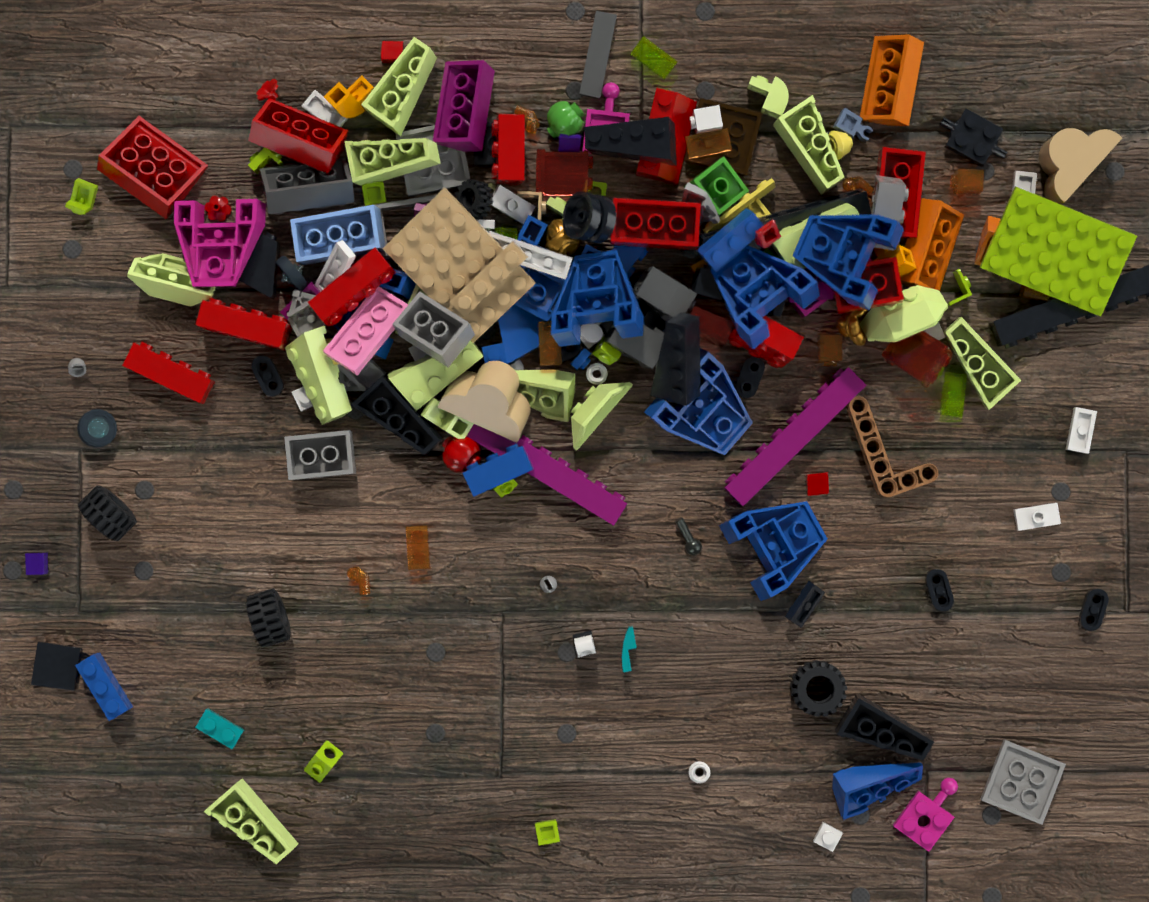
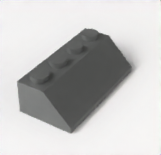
(305, 187)

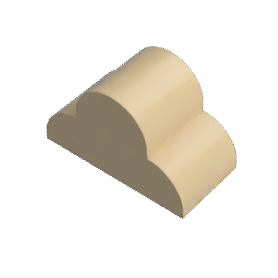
(1071, 158)
(489, 399)

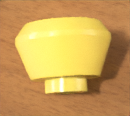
(840, 143)

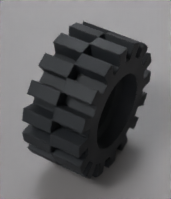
(482, 198)

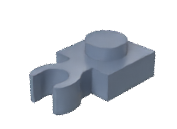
(850, 124)

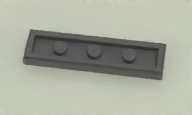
(598, 55)

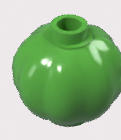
(565, 119)

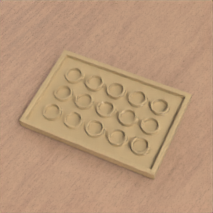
(446, 251)

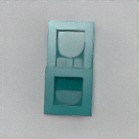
(628, 643)

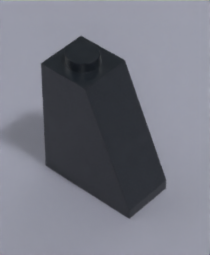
(261, 268)

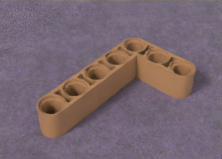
(880, 455)

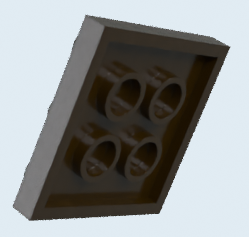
(742, 130)

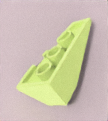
(548, 392)

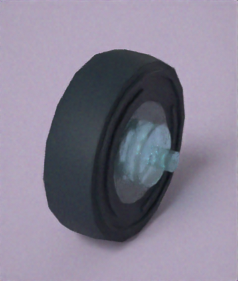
(291, 273)
(97, 428)

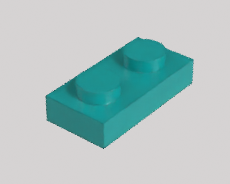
(219, 728)

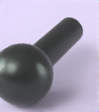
(692, 546)

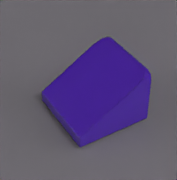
(569, 143)
(36, 563)

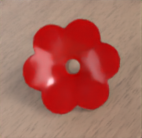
(268, 90)
(221, 212)

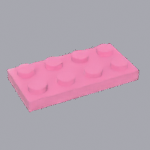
(365, 331)

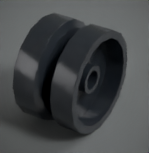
(589, 217)

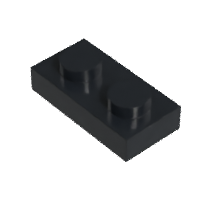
(805, 604)

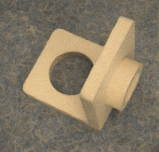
(537, 195)

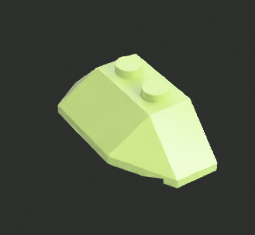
(167, 279)
(895, 322)
(595, 409)

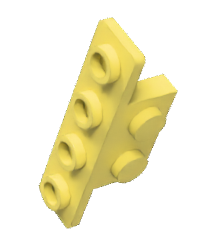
(748, 201)

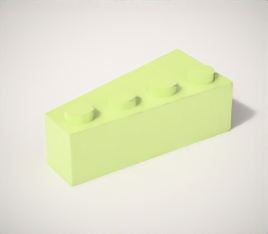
(810, 144)
(388, 158)
(982, 365)

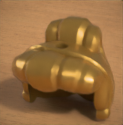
(557, 240)
(849, 326)

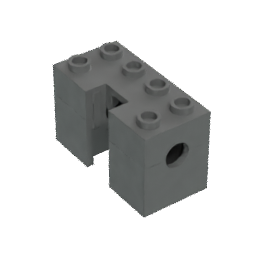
(665, 300)

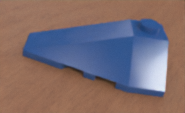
(863, 785)

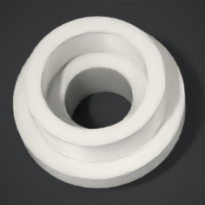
(589, 373)
(706, 772)

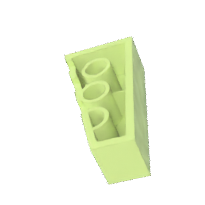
(401, 86)
(790, 235)
(319, 375)
(427, 377)
(252, 821)

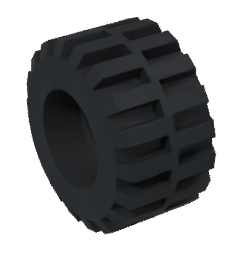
(107, 513)
(268, 618)
(836, 693)

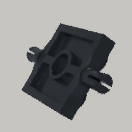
(973, 137)

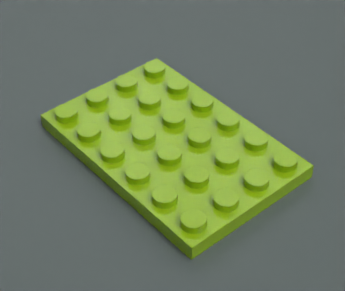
(1058, 251)

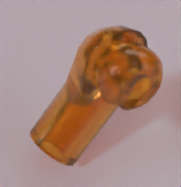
(530, 119)
(853, 183)
(361, 578)

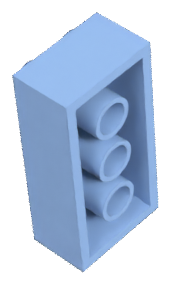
(317, 234)

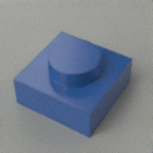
(581, 360)

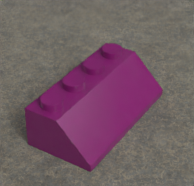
(464, 105)

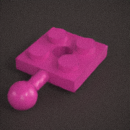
(600, 117)
(938, 816)

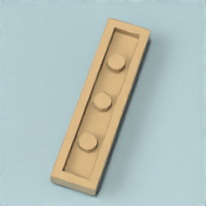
(488, 279)

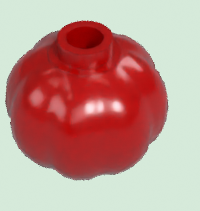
(460, 453)

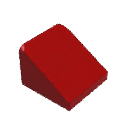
(391, 50)
(767, 234)
(817, 484)

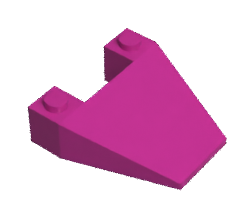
(218, 251)

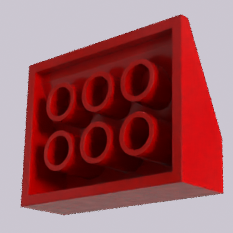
(151, 166)

